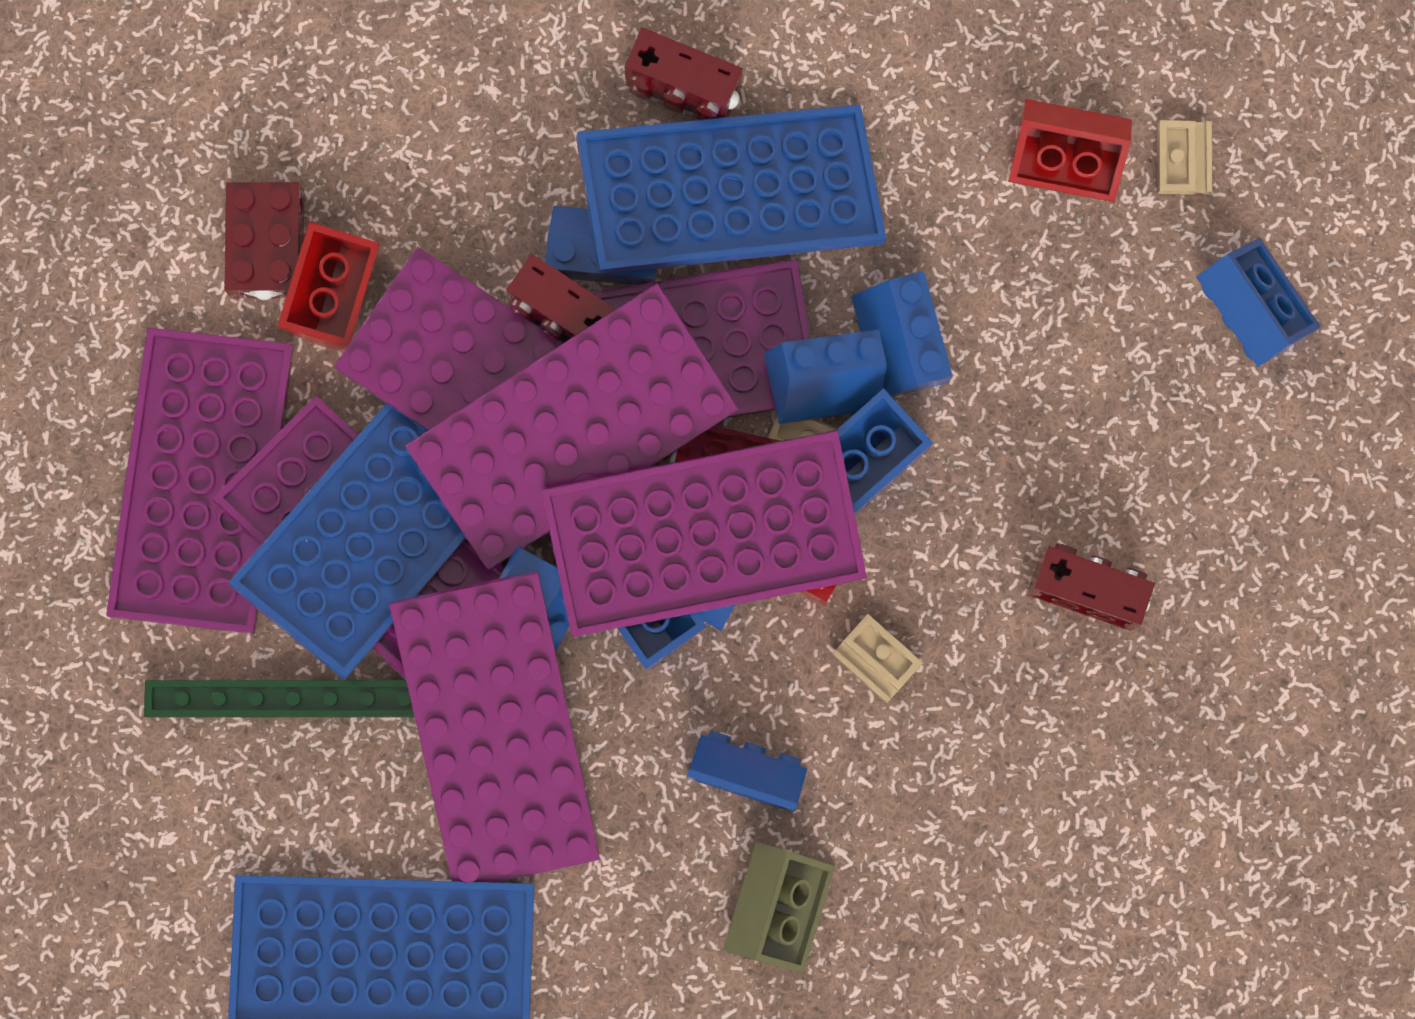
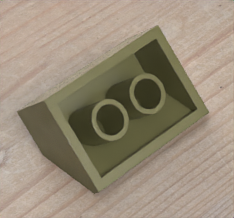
(779, 907)

